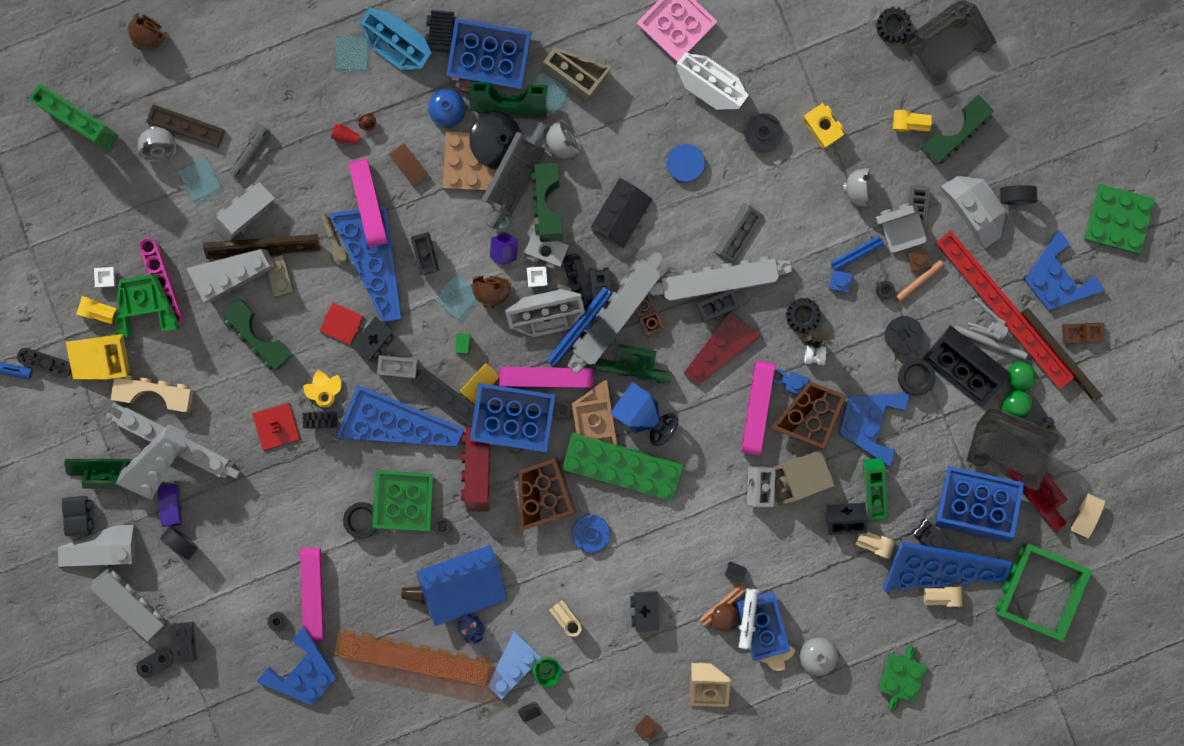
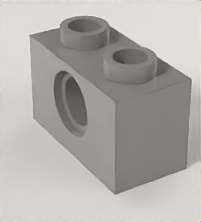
(557, 256)
(761, 486)

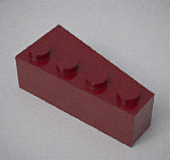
(476, 474)

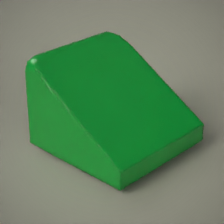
(463, 343)

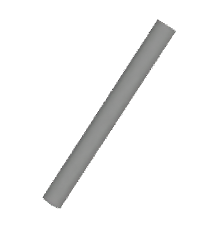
(992, 343)

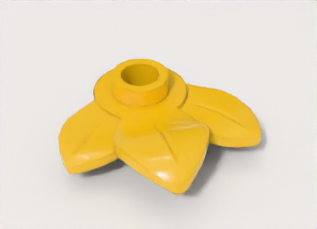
(323, 385)

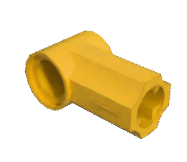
(906, 121)
(92, 309)

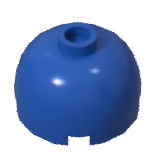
(446, 108)

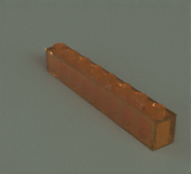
(411, 658)

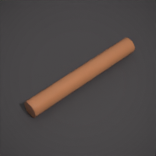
(920, 280)

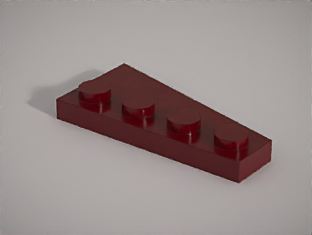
(723, 345)

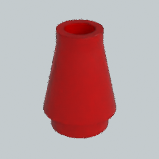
(344, 135)

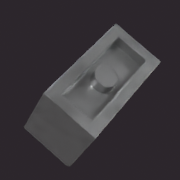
(397, 367)

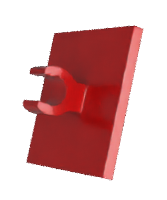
(276, 426)

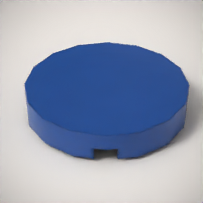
(685, 163)
(591, 533)

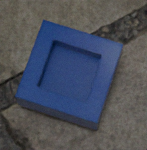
(840, 281)

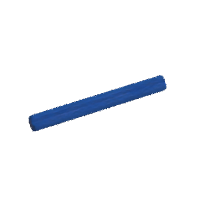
(579, 327)

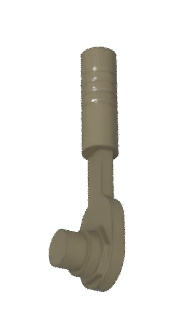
(338, 252)

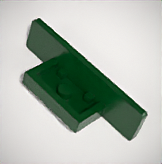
(636, 363)
(97, 472)

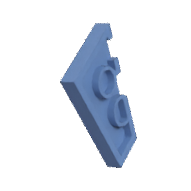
(513, 665)

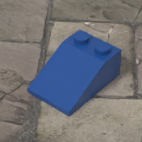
(769, 633)

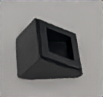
(735, 571)
(529, 712)

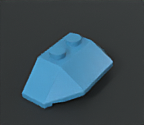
(395, 40)

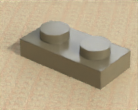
(280, 277)

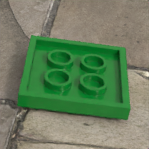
(1119, 219)
(402, 500)

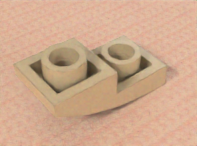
(1089, 515)

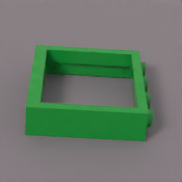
(73, 117)
(1071, 604)

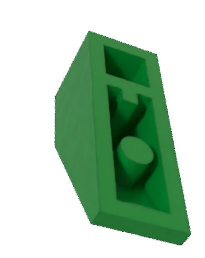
(875, 489)

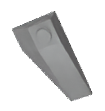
(105, 547)

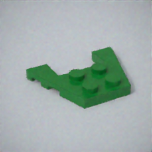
(142, 296)

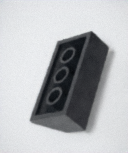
(966, 366)

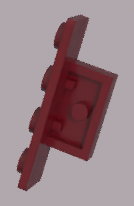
(1045, 499)

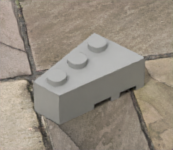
(243, 211)

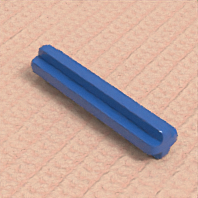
(856, 253)

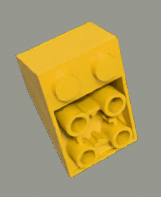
(98, 358)

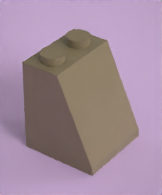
(801, 477)

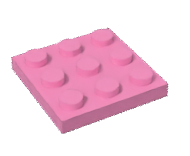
(677, 25)

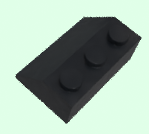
(621, 213)

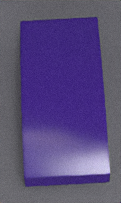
(169, 505)

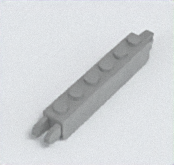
(720, 280)
(619, 309)
(189, 450)

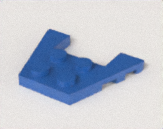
(1053, 283)
(863, 421)
(308, 678)

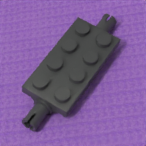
(514, 174)

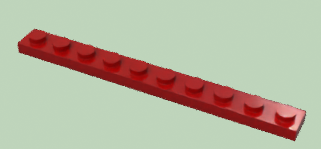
(1004, 309)

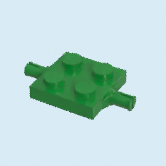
(902, 677)

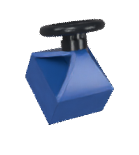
(640, 413)

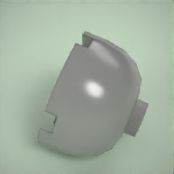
(561, 141)
(156, 144)
(860, 187)
(818, 656)

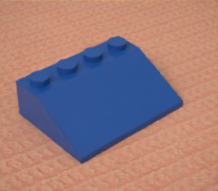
(489, 53)
(512, 417)
(979, 504)
(462, 585)

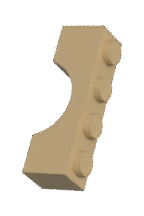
(128, 390)

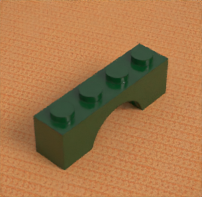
(486, 99)
(974, 114)
(550, 223)
(241, 318)

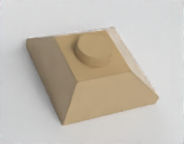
(708, 686)

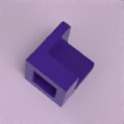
(503, 248)

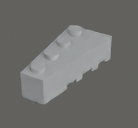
(227, 274)
(151, 465)
(127, 603)

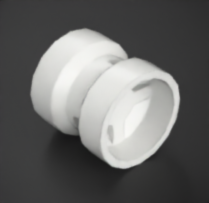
(820, 355)

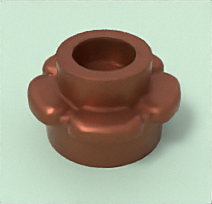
(370, 124)

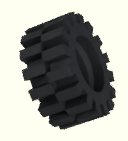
(882, 28)
(803, 303)
(320, 420)

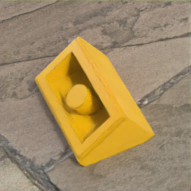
(485, 375)

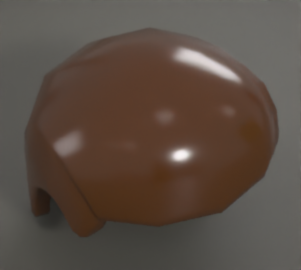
(725, 617)

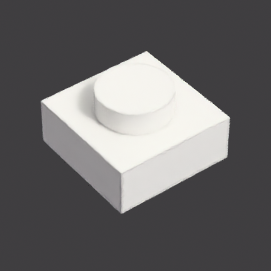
(537, 276)
(104, 277)

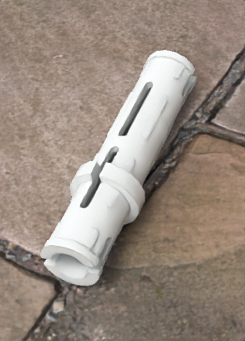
(745, 641)

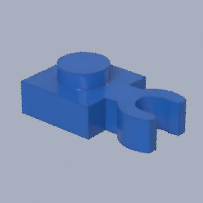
(794, 382)

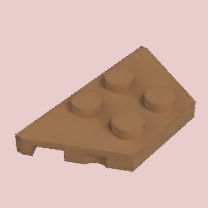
(593, 414)

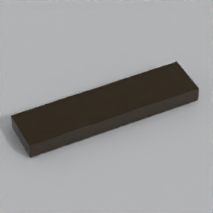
(185, 126)
(815, 337)

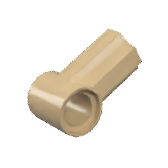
(878, 544)
(946, 596)
(565, 617)

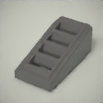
(921, 189)

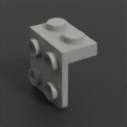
(902, 227)

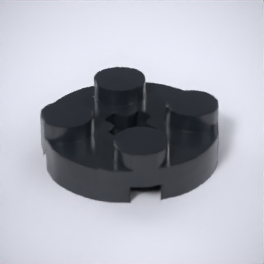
(760, 122)
(912, 328)

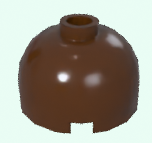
(145, 33)
(491, 291)

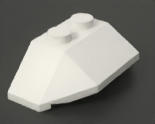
(711, 82)

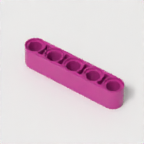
(367, 203)
(161, 272)
(546, 377)
(757, 408)
(312, 592)

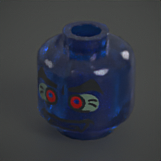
(471, 629)

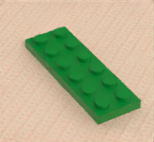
(622, 466)

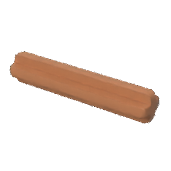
(731, 598)

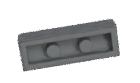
(738, 233)

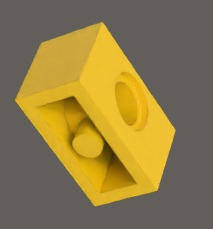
(823, 137)

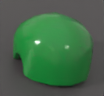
(1021, 376)
(1017, 404)
(546, 672)

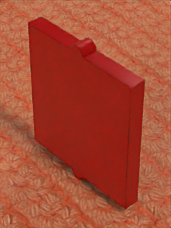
(341, 323)

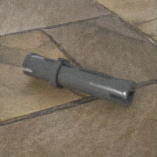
(250, 150)

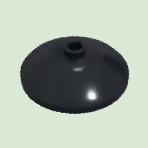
(486, 141)

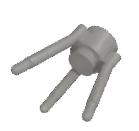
(995, 330)

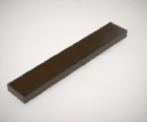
(274, 245)
(1078, 375)

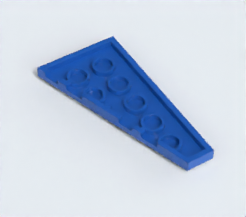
(373, 264)
(387, 420)
(939, 567)

